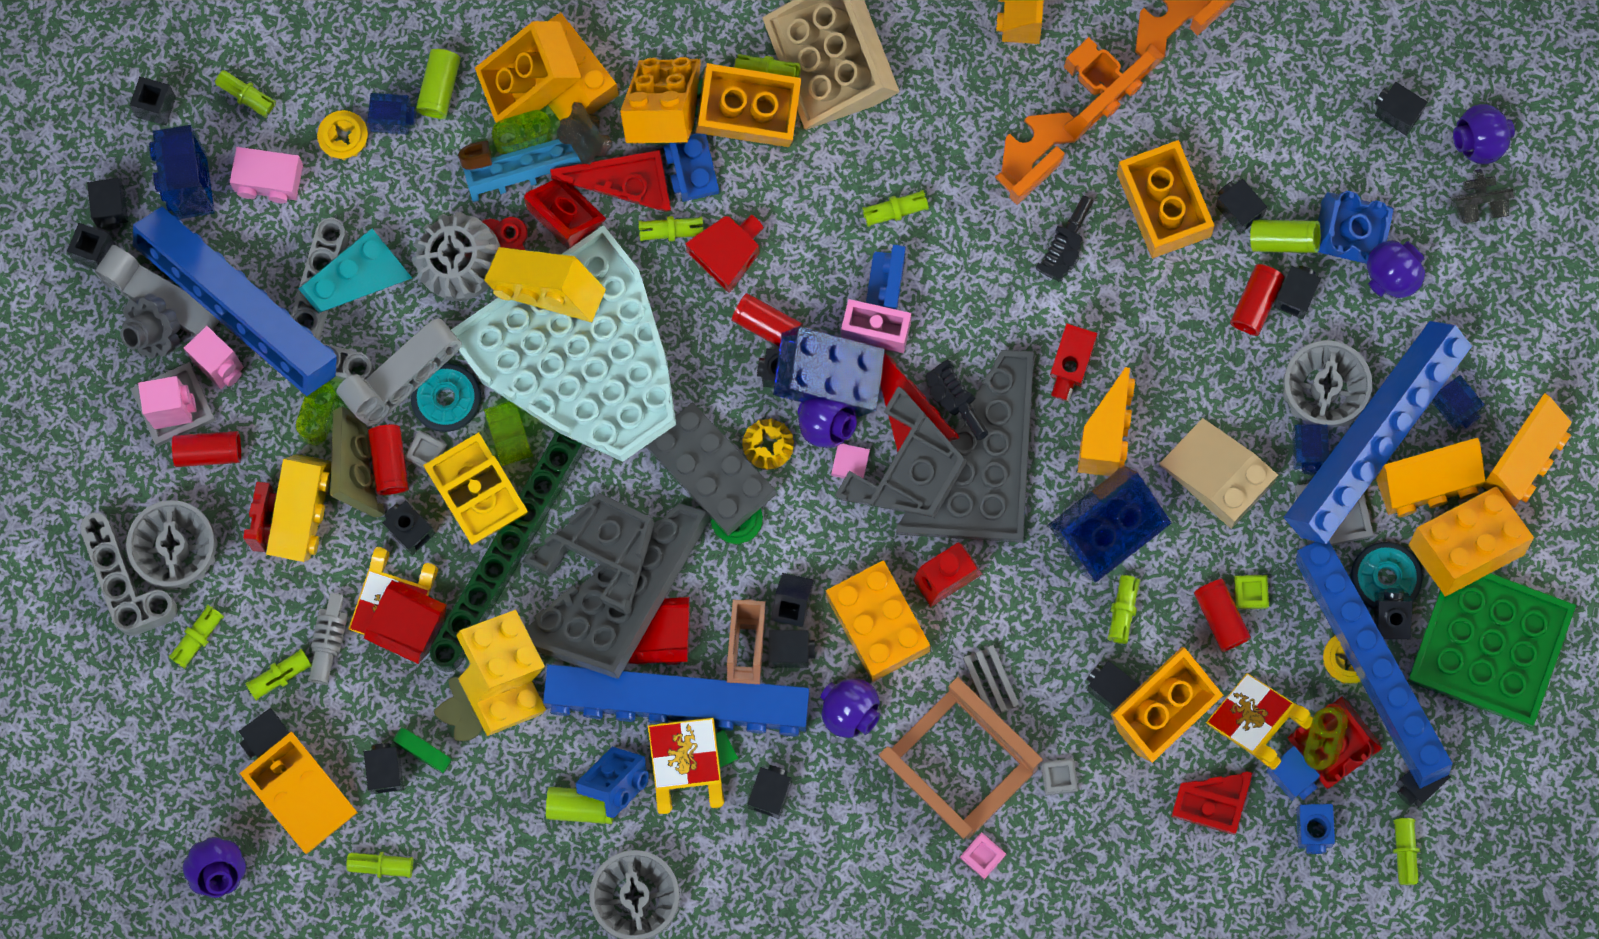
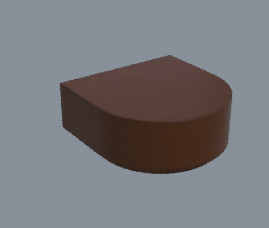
(475, 155)

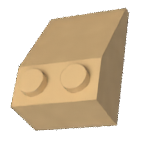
(1219, 472)

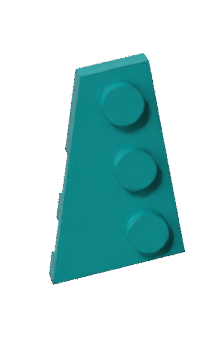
(356, 272)

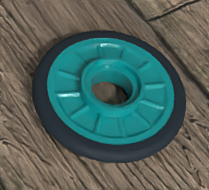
(452, 416)
(1389, 556)

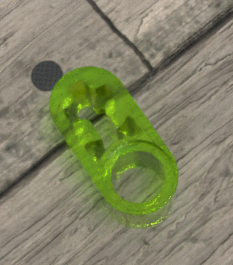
(524, 121)
(323, 419)
(508, 433)
(1331, 747)

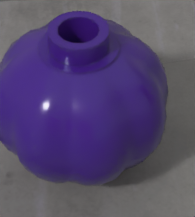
(1485, 132)
(1395, 269)
(825, 423)
(850, 707)
(214, 867)

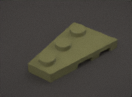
(350, 464)

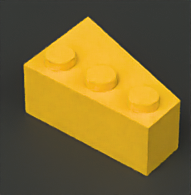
(545, 282)
(299, 507)

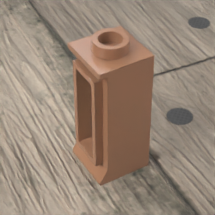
(746, 615)

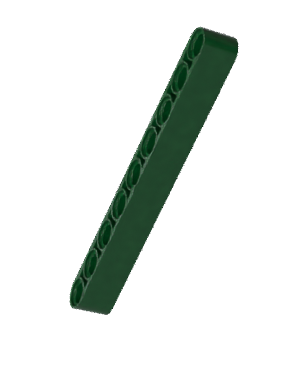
(508, 558)

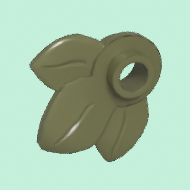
(459, 713)

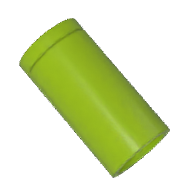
(438, 83)
(1285, 236)
(568, 805)

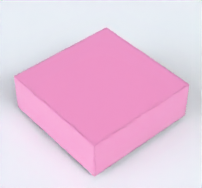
(850, 459)
(982, 855)

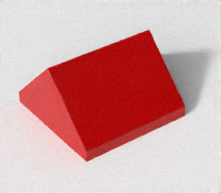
(563, 211)

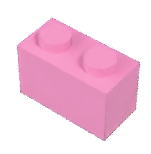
(266, 174)
(876, 325)
(214, 358)
(166, 402)

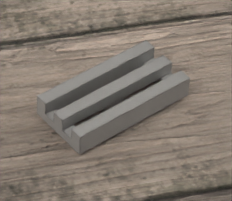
(980, 656)

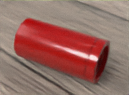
(1257, 299)
(763, 319)
(206, 449)
(388, 459)
(1222, 615)

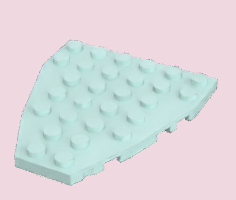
(582, 378)

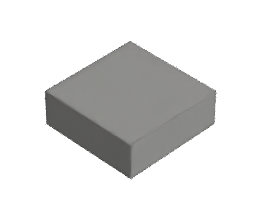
(424, 449)
(1059, 777)

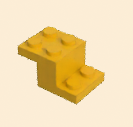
(475, 489)
(501, 672)

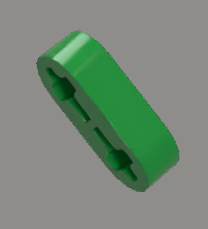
(422, 750)

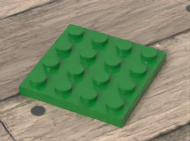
(1493, 647)

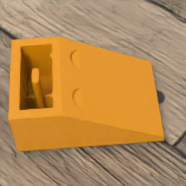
(661, 101)
(1102, 435)
(298, 792)

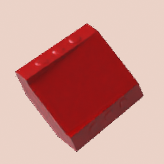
(406, 622)
(667, 635)
(1357, 746)

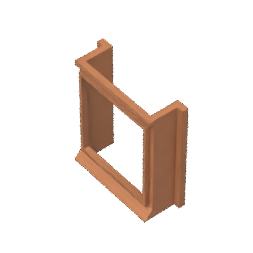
(996, 728)

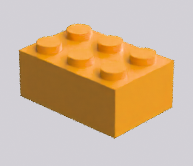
(528, 70)
(748, 105)
(1165, 199)
(1471, 541)
(878, 621)

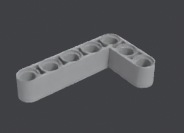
(303, 310)

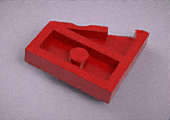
(260, 511)
(1213, 802)

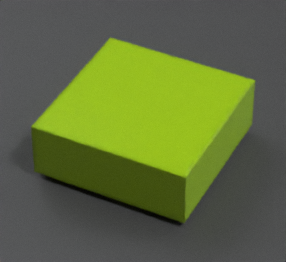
(1251, 592)

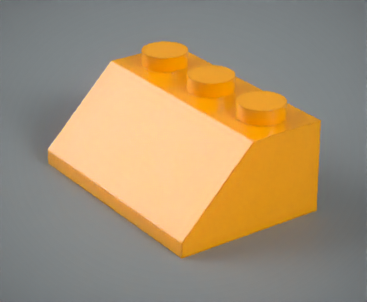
(1021, 21)
(596, 85)
(1530, 452)
(1432, 478)
(1165, 705)

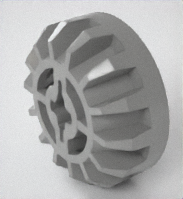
(468, 269)
(1337, 361)
(164, 523)
(630, 866)

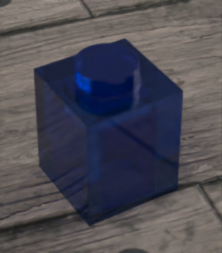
(390, 113)
(1458, 404)
(1310, 447)

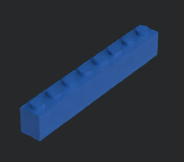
(235, 300)
(1377, 432)
(1373, 663)
(676, 699)

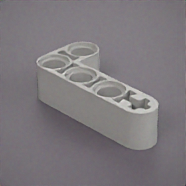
(125, 273)
(400, 374)
(120, 573)

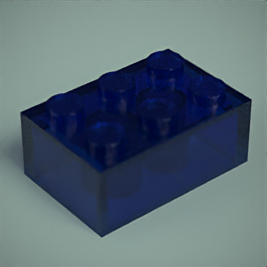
(182, 172)
(828, 369)
(1109, 523)

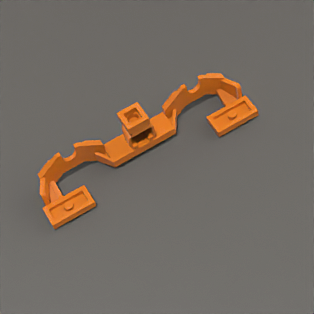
(1093, 67)

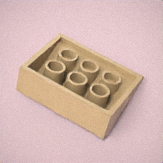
(837, 54)

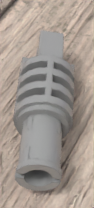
(327, 639)

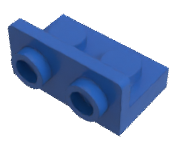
(693, 168)
(886, 277)
(615, 779)

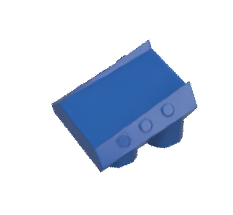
(1352, 225)

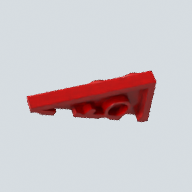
(628, 178)
(892, 379)

